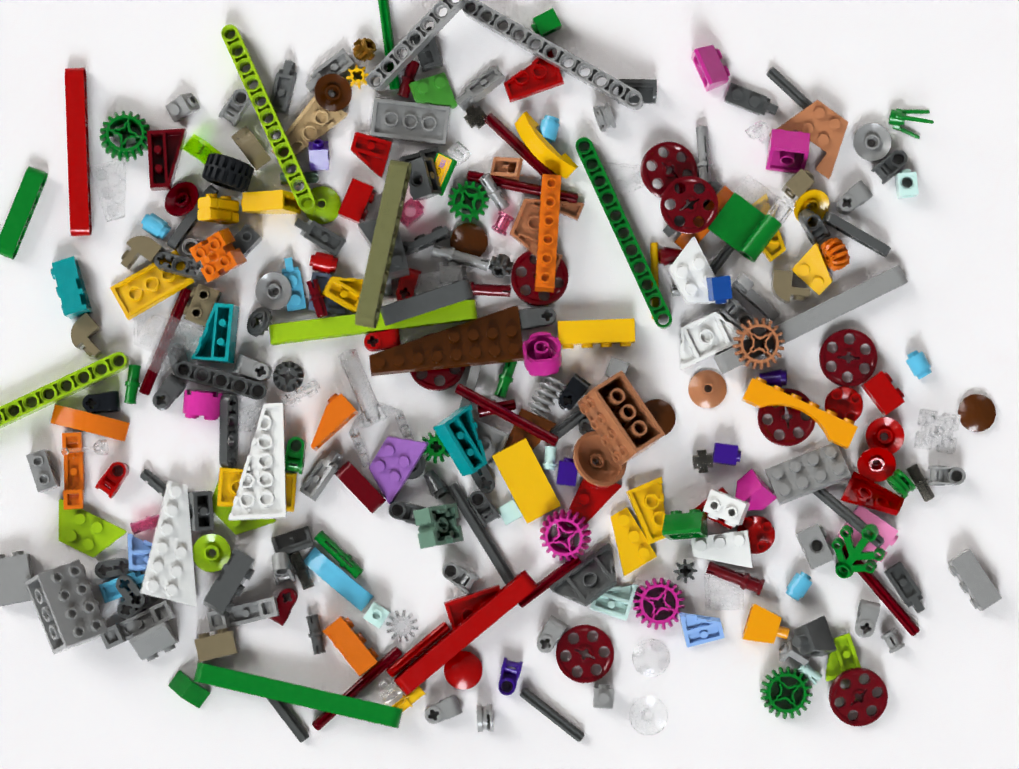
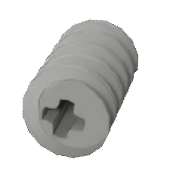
(545, 396)

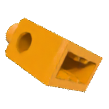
(763, 626)

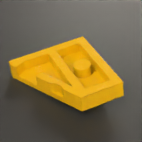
(813, 270)
(344, 291)

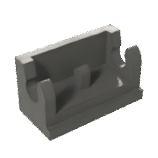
(429, 55)
(646, 87)
(293, 541)

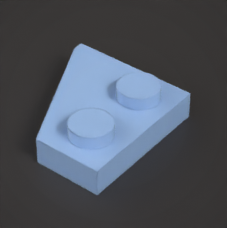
(138, 553)
(700, 629)

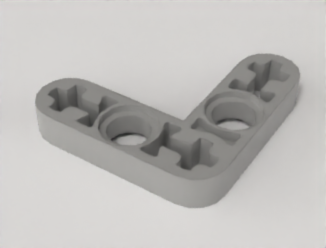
(744, 287)

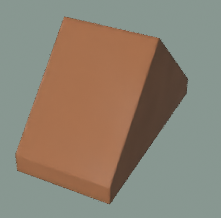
(507, 167)

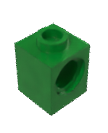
(546, 23)

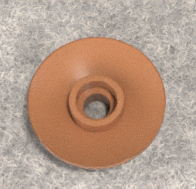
(700, 396)

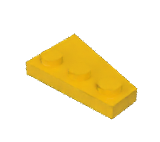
(631, 542)

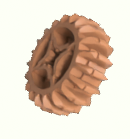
(764, 350)

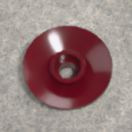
(181, 199)

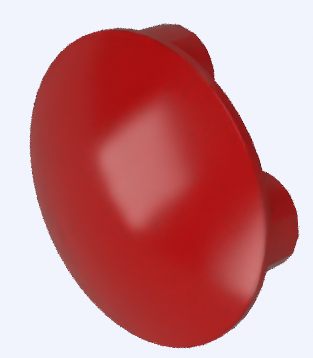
(844, 402)
(760, 533)
(463, 670)

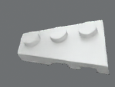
(724, 547)

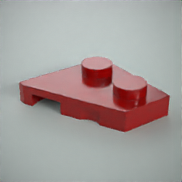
(372, 152)

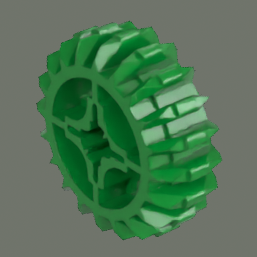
(111, 131)
(771, 701)

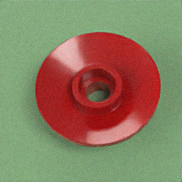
(889, 426)
(876, 471)

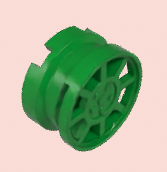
(901, 483)

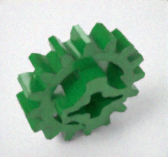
(460, 205)

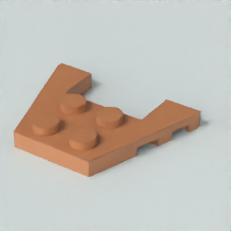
(825, 131)
(527, 223)

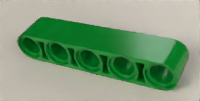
(21, 211)

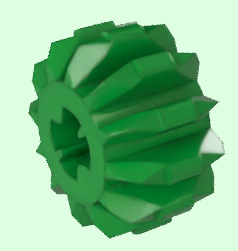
(431, 451)

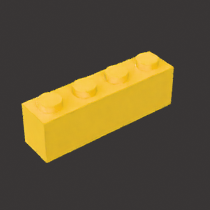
(596, 332)

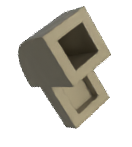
(251, 148)
(140, 246)
(782, 287)
(81, 333)

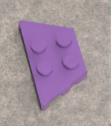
(395, 464)

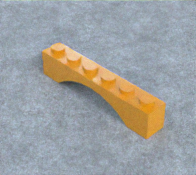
(836, 430)

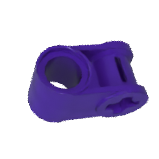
(509, 674)

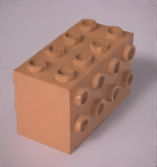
(620, 418)

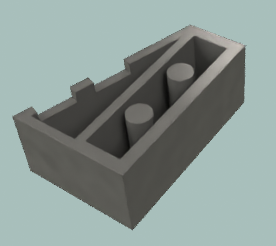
(399, 264)
(230, 582)

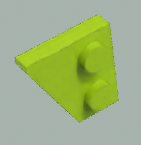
(843, 658)

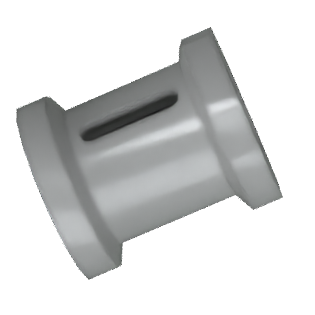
(892, 647)

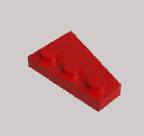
(533, 79)
(871, 495)
(590, 499)
(462, 607)

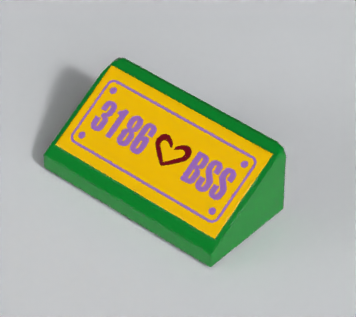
(444, 167)

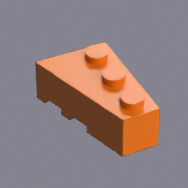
(351, 645)

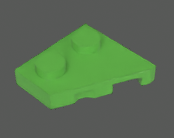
(434, 91)

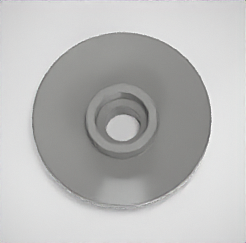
(876, 133)
(266, 287)

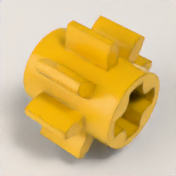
(357, 71)

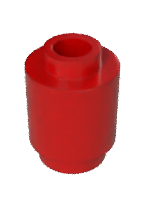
(323, 262)

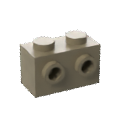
(201, 304)

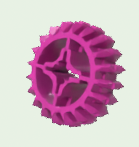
(579, 527)
(674, 610)

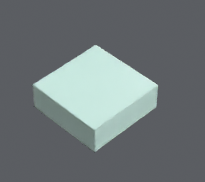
(509, 512)

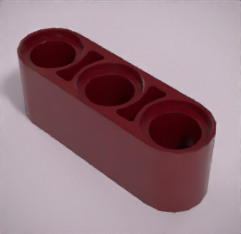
(360, 487)

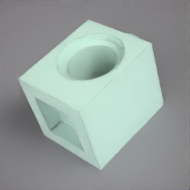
(903, 192)
(376, 615)

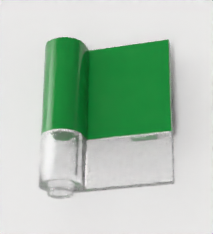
(751, 218)

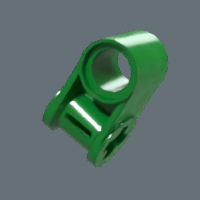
(295, 457)

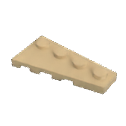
(310, 126)

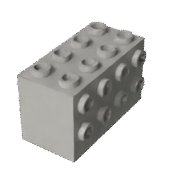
(66, 606)

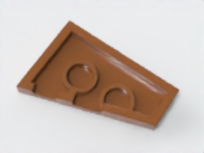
(518, 434)

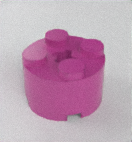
(542, 354)
(201, 403)

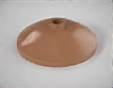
(589, 449)

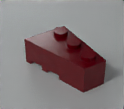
(164, 156)

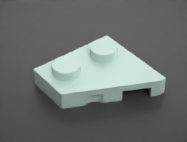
(616, 602)

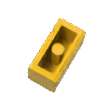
(218, 210)

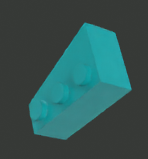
(71, 288)
(219, 336)
(461, 440)

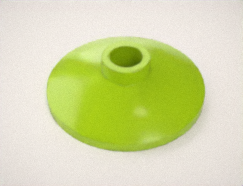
(329, 211)
(201, 552)

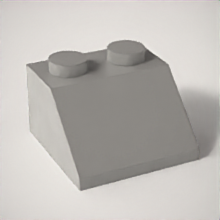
(153, 641)

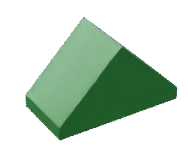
(189, 689)

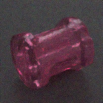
(502, 217)

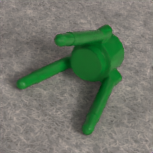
(898, 118)

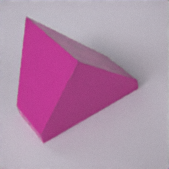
(754, 491)

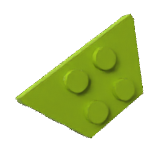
(237, 526)
(86, 531)

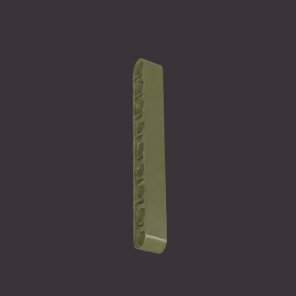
(383, 244)

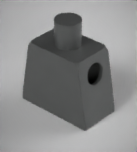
(814, 638)

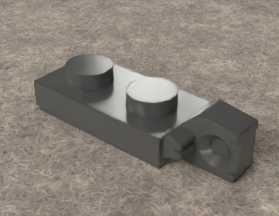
(284, 87)
(749, 100)
(321, 236)
(422, 242)
(905, 586)

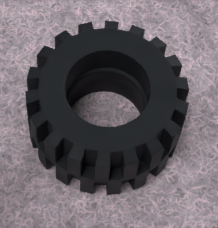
(227, 172)

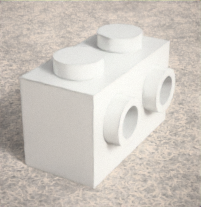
(726, 507)

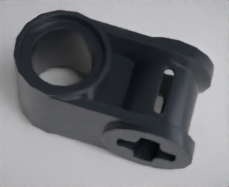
(575, 390)
(106, 402)

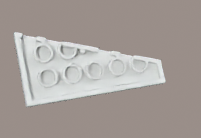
(264, 475)
(170, 560)

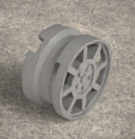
(604, 117)
(482, 718)

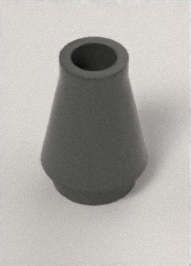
(436, 485)

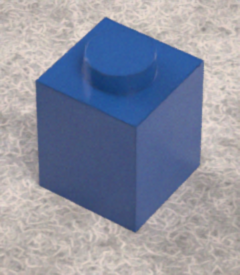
(719, 289)

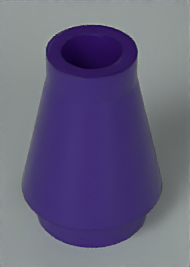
(775, 377)

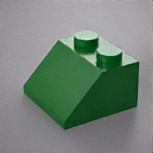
(685, 525)

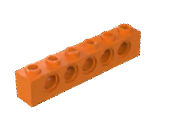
(547, 233)

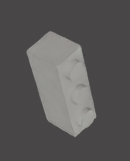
(974, 580)

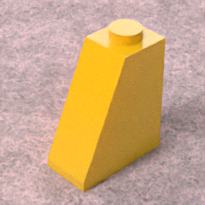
(269, 202)

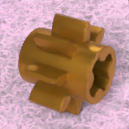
(364, 49)

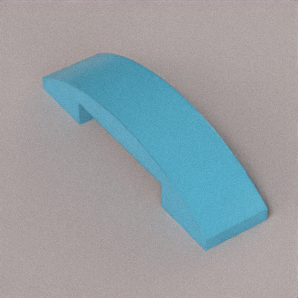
(337, 579)

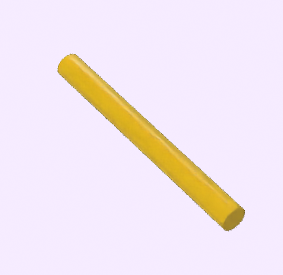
(654, 269)

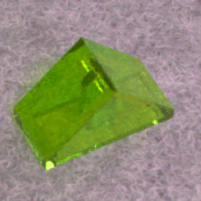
(199, 149)

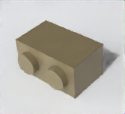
(798, 184)
(216, 645)

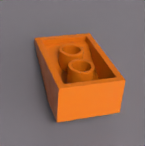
(335, 416)

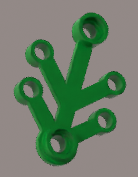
(845, 567)

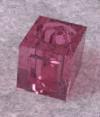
(409, 221)

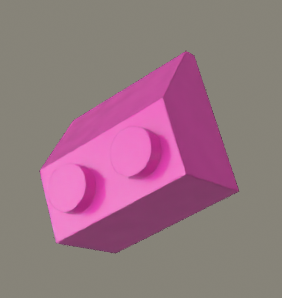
(709, 67)
(787, 151)

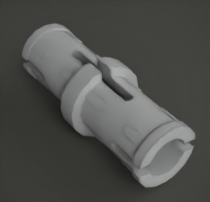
(494, 191)

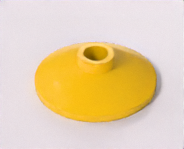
(818, 200)

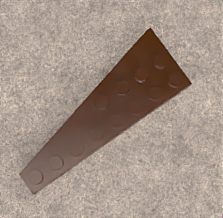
(473, 343)

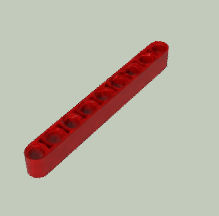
(78, 152)
(465, 632)

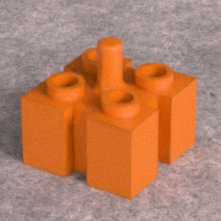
(217, 255)

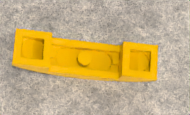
(542, 149)

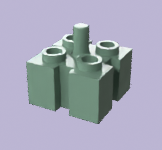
(438, 525)

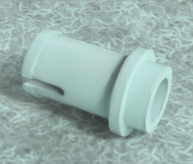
(549, 458)
(809, 673)

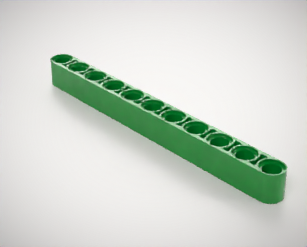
(623, 223)
(298, 695)

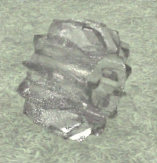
(397, 630)

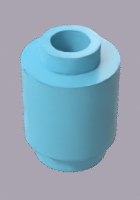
(549, 128)
(155, 226)
(918, 364)
(798, 586)

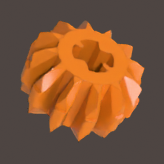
(835, 253)

